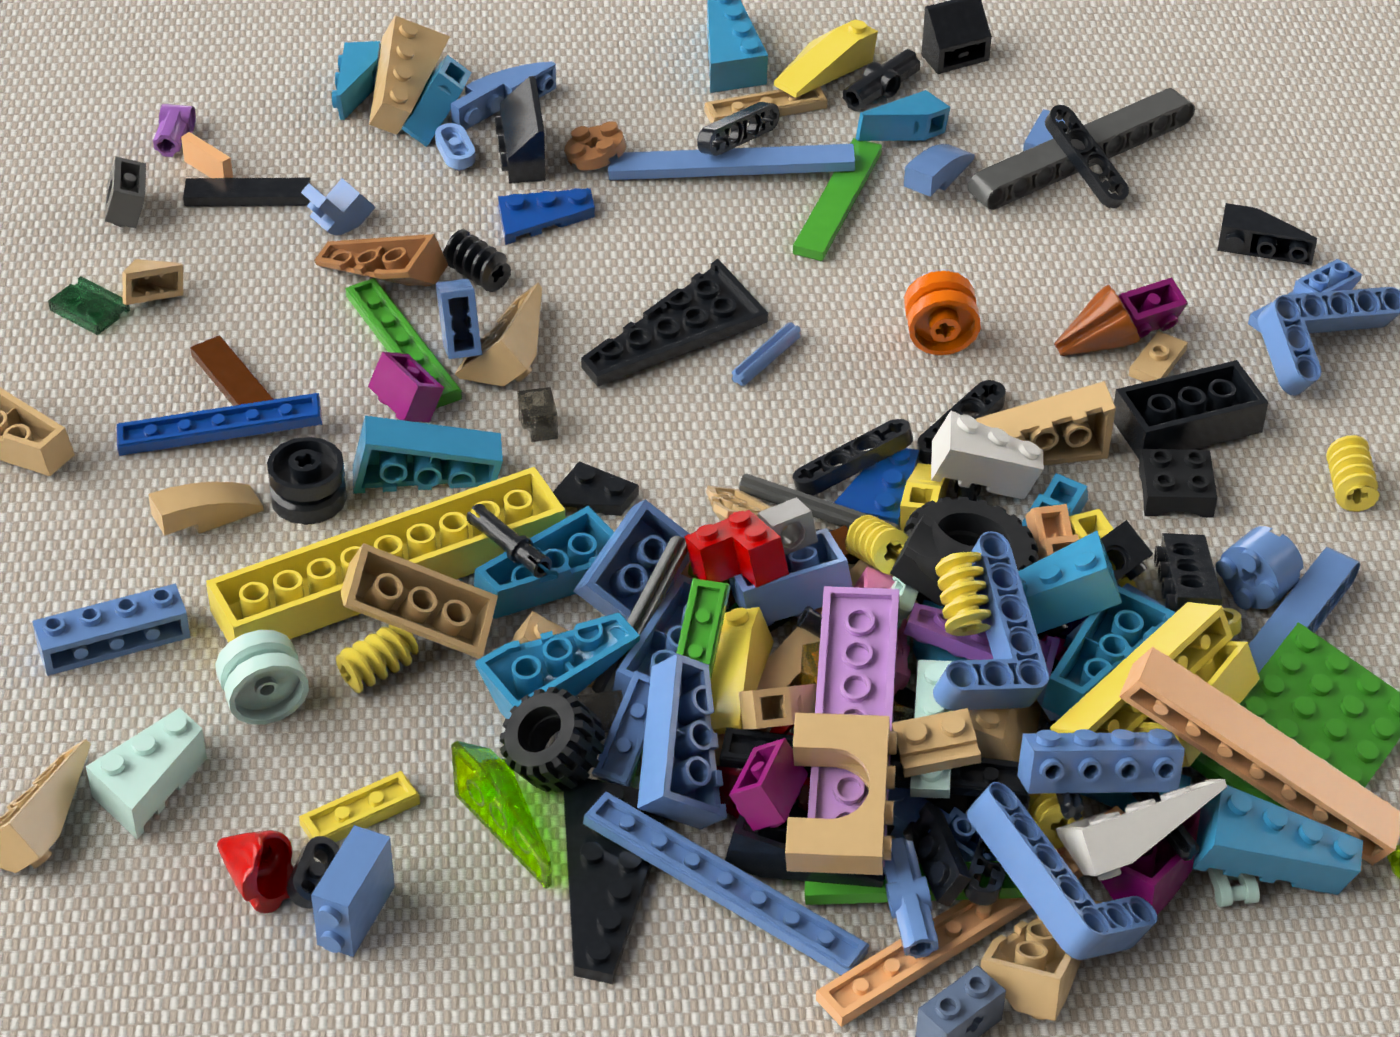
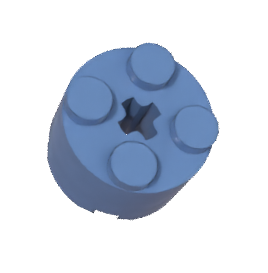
(1260, 568)

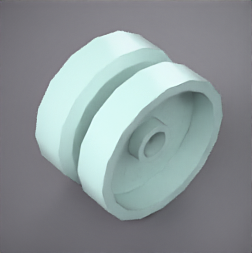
(261, 677)

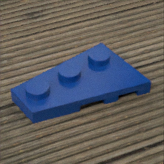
(881, 486)

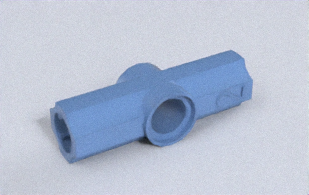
(910, 900)

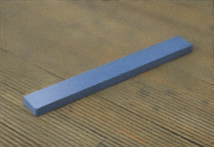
(733, 162)
(726, 884)

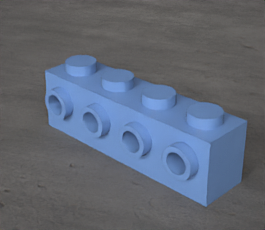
(111, 629)
(1100, 761)

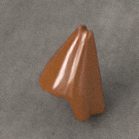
(1099, 327)

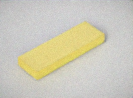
(361, 808)

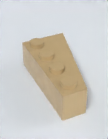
(403, 70)
(1066, 425)
(31, 437)

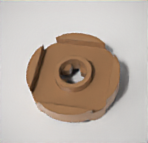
(594, 146)

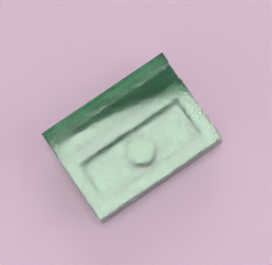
(88, 305)

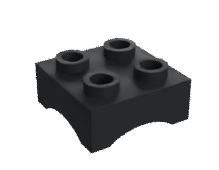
(1177, 482)
(921, 554)

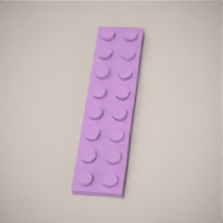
(853, 679)

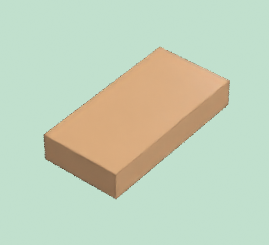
(206, 157)

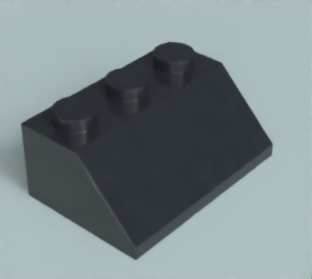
(522, 134)

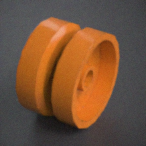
(942, 313)

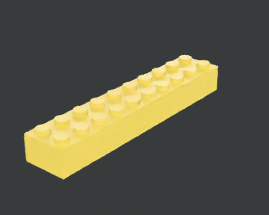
(304, 586)

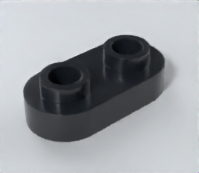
(309, 872)

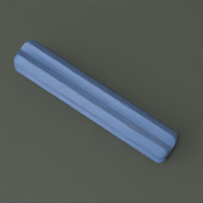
(766, 354)

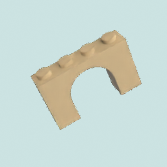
(856, 840)

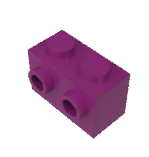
(1154, 306)
(405, 387)
(768, 785)

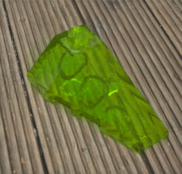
(494, 797)

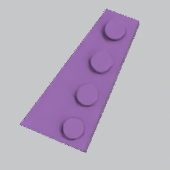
(928, 627)

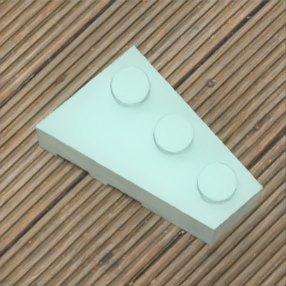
(147, 769)

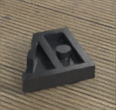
(596, 489)

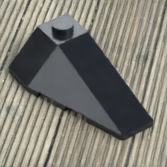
(763, 855)

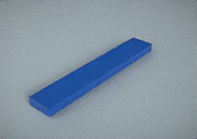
(219, 424)

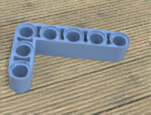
(1295, 316)
(1018, 665)
(1049, 884)

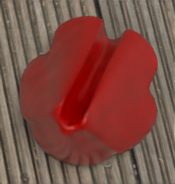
(259, 866)

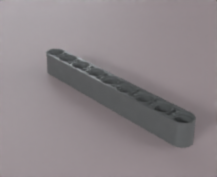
(1049, 164)

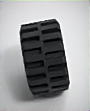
(568, 756)

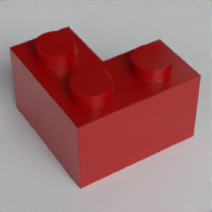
(737, 547)

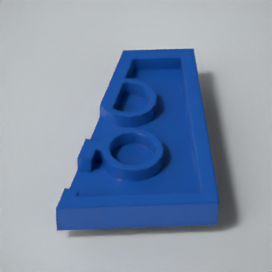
(536, 211)

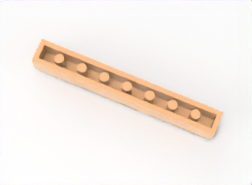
(1259, 753)

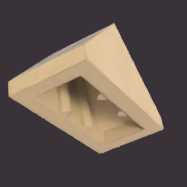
(151, 281)

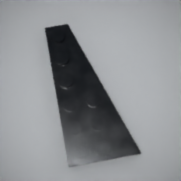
(602, 883)

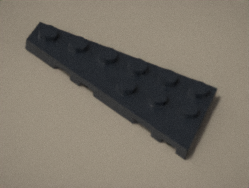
(681, 322)

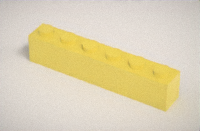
(1187, 638)

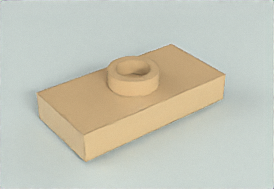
(1158, 357)

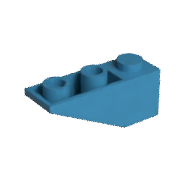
(355, 75)
(435, 100)
(905, 119)

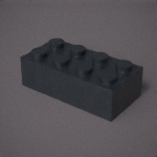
(1190, 409)

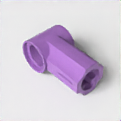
(173, 123)

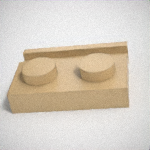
(936, 742)

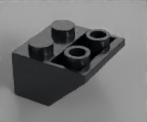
(955, 35)

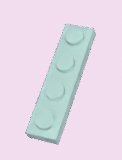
(935, 783)

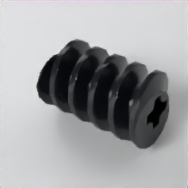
(477, 260)

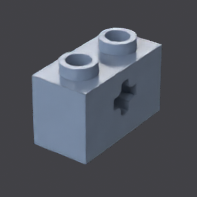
(963, 1008)

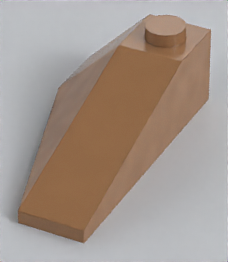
(393, 259)

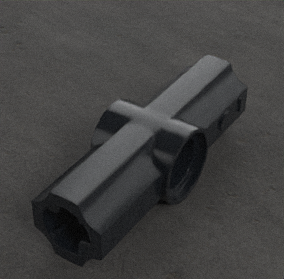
(881, 80)

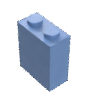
(458, 318)
(353, 891)

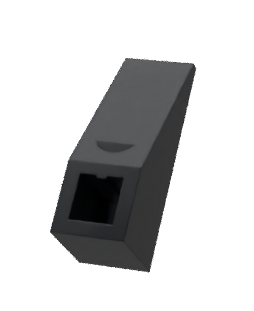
(1261, 235)

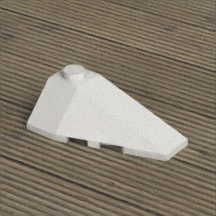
(1115, 840)

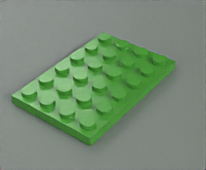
(1324, 706)

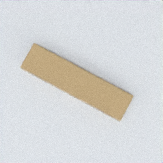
(786, 103)

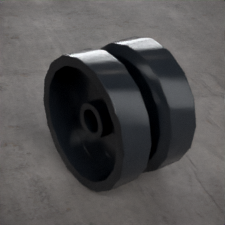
(307, 480)

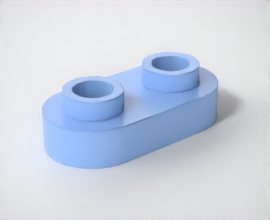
(455, 146)

